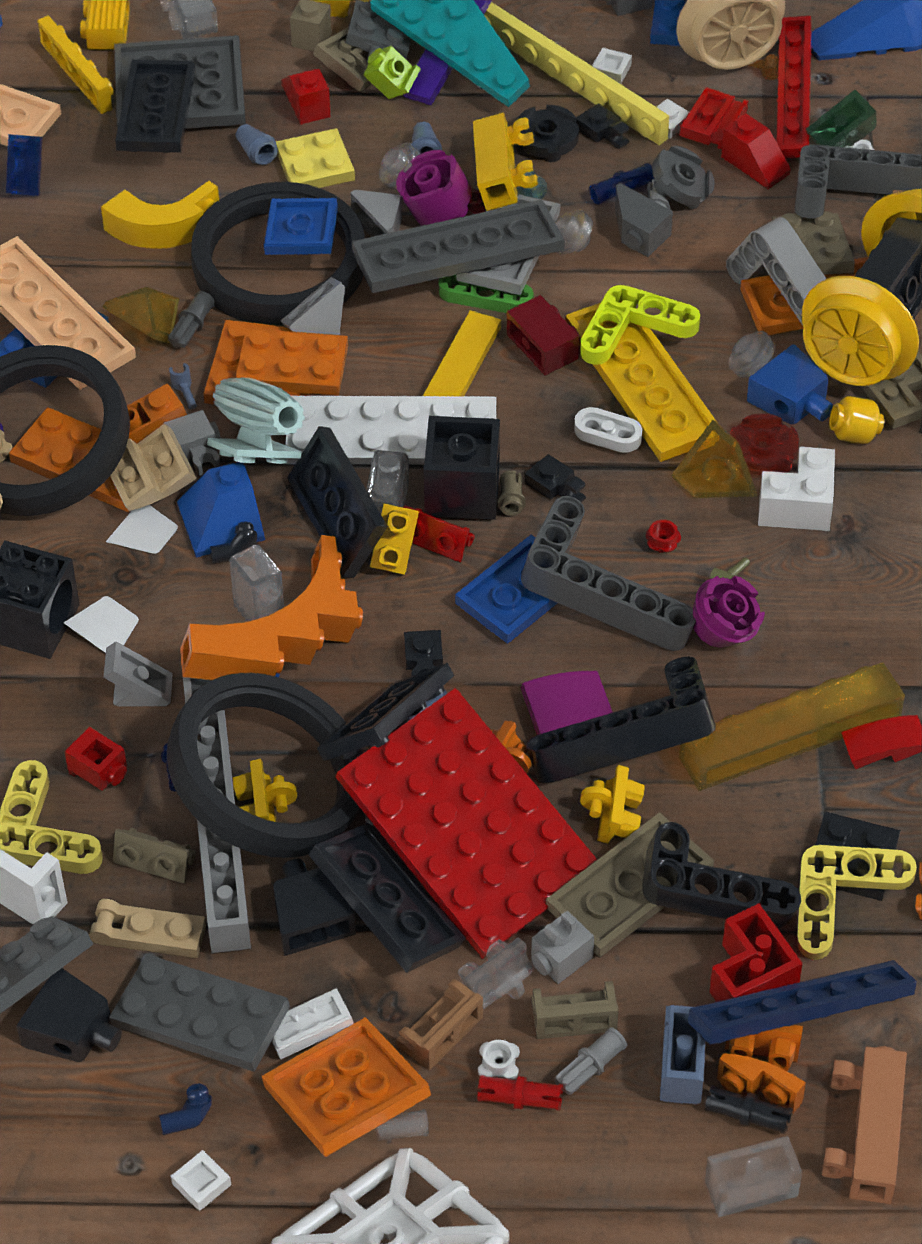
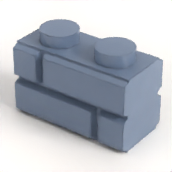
(681, 1058)

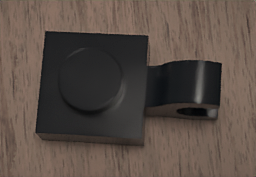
(601, 124)
(554, 478)

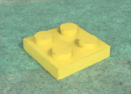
(316, 159)

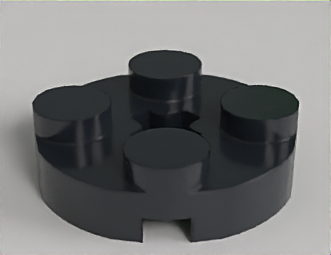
(554, 144)

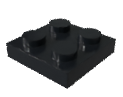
(851, 832)

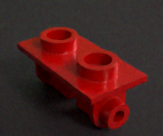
(441, 536)

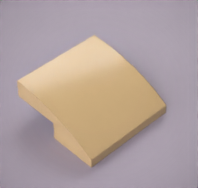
(152, 469)

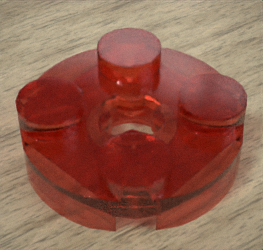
(781, 439)

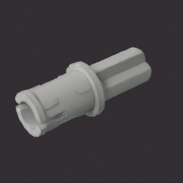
(591, 1060)

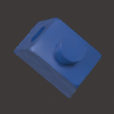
(790, 387)

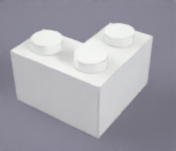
(801, 497)

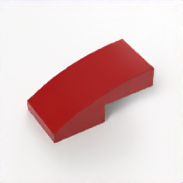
(884, 738)

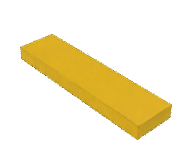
(464, 355)

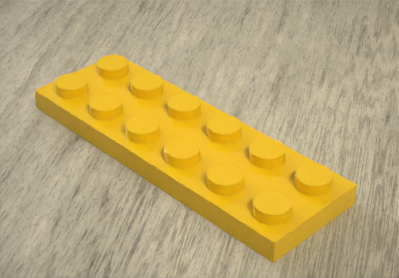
(650, 387)

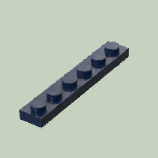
(801, 1002)

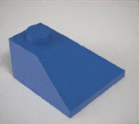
(217, 505)

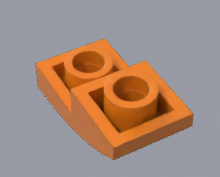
(752, 1075)

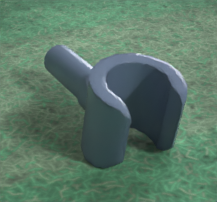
(182, 382)

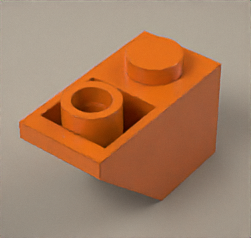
(152, 411)

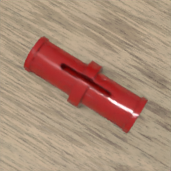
(520, 1092)

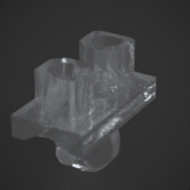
(500, 974)

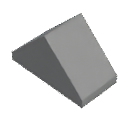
(377, 211)
(319, 311)

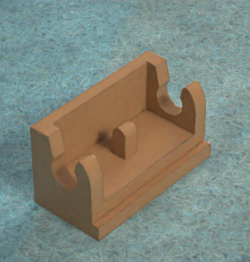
(442, 1025)

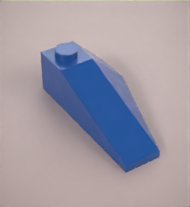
(870, 27)

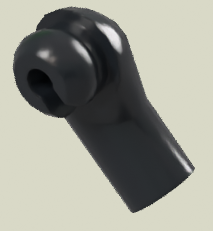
(244, 539)

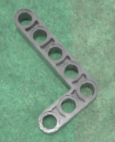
(785, 258)

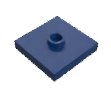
(300, 226)

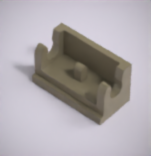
(574, 1013)

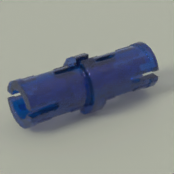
(605, 190)

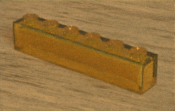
(791, 725)

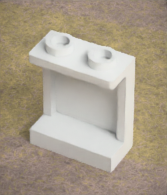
(32, 891)

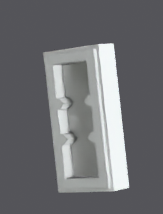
(311, 1023)

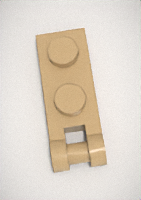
(148, 929)

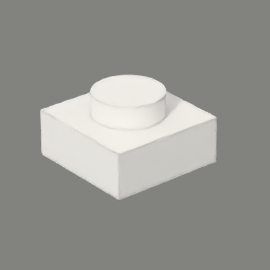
(613, 64)
(676, 116)
(201, 1180)

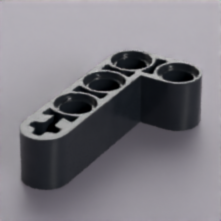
(775, 896)

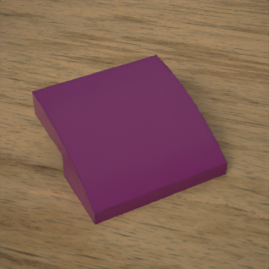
(564, 699)

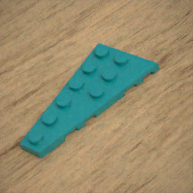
(462, 39)

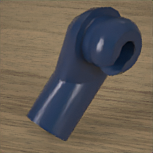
(191, 1113)

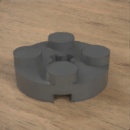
(682, 177)

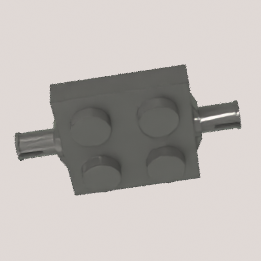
(372, 32)

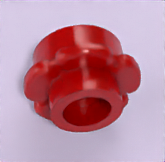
(663, 536)

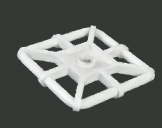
(394, 1215)

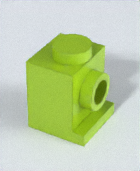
(390, 72)

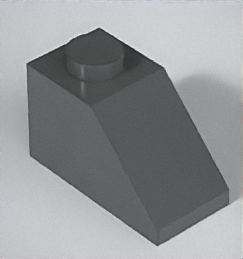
(641, 221)

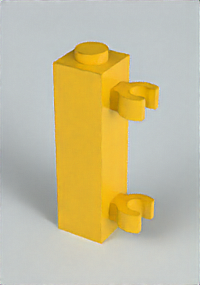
(495, 160)

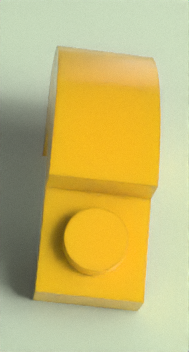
(157, 225)

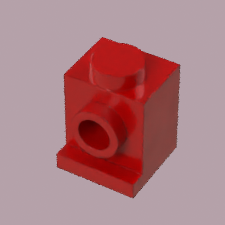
(96, 759)

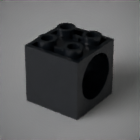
(462, 467)
(35, 598)

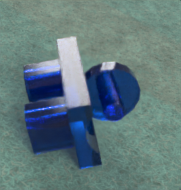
(24, 165)

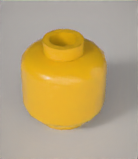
(856, 420)

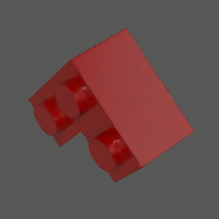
(758, 956)

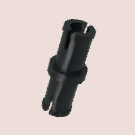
(748, 1109)

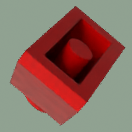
(308, 95)
(754, 151)

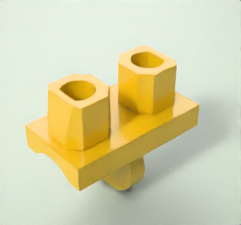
(394, 546)
(265, 793)
(608, 803)

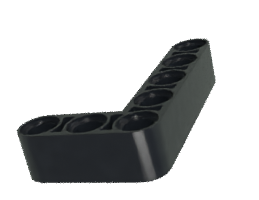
(628, 732)

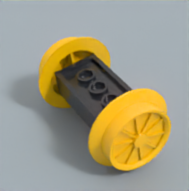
(864, 323)

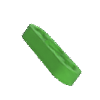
(461, 296)

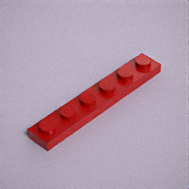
(794, 85)

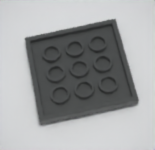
(217, 85)

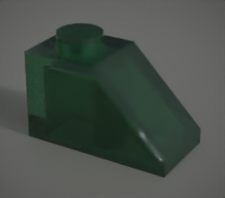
(844, 123)

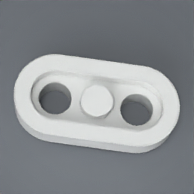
(608, 429)

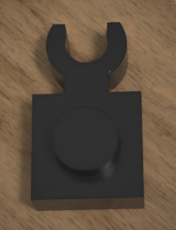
(423, 650)

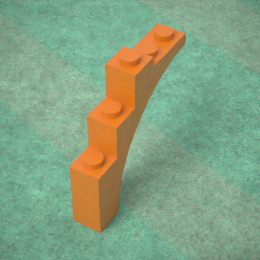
(287, 635)

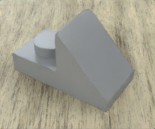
(136, 678)

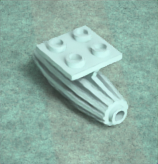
(260, 412)

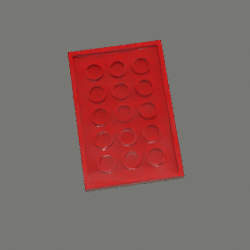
(466, 821)

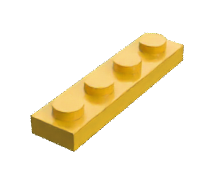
(77, 67)

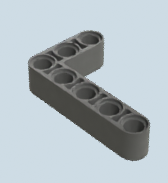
(851, 170)
(596, 591)

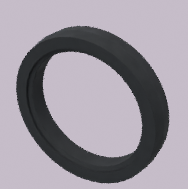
(253, 202)
(107, 450)
(217, 811)

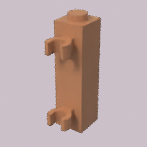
(877, 1124)

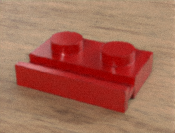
(710, 116)

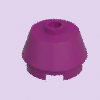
(726, 612)

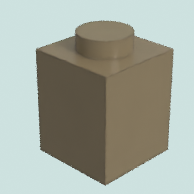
(310, 24)

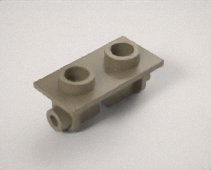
(152, 856)

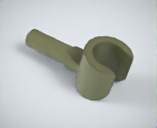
(734, 571)

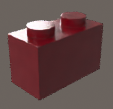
(543, 335)

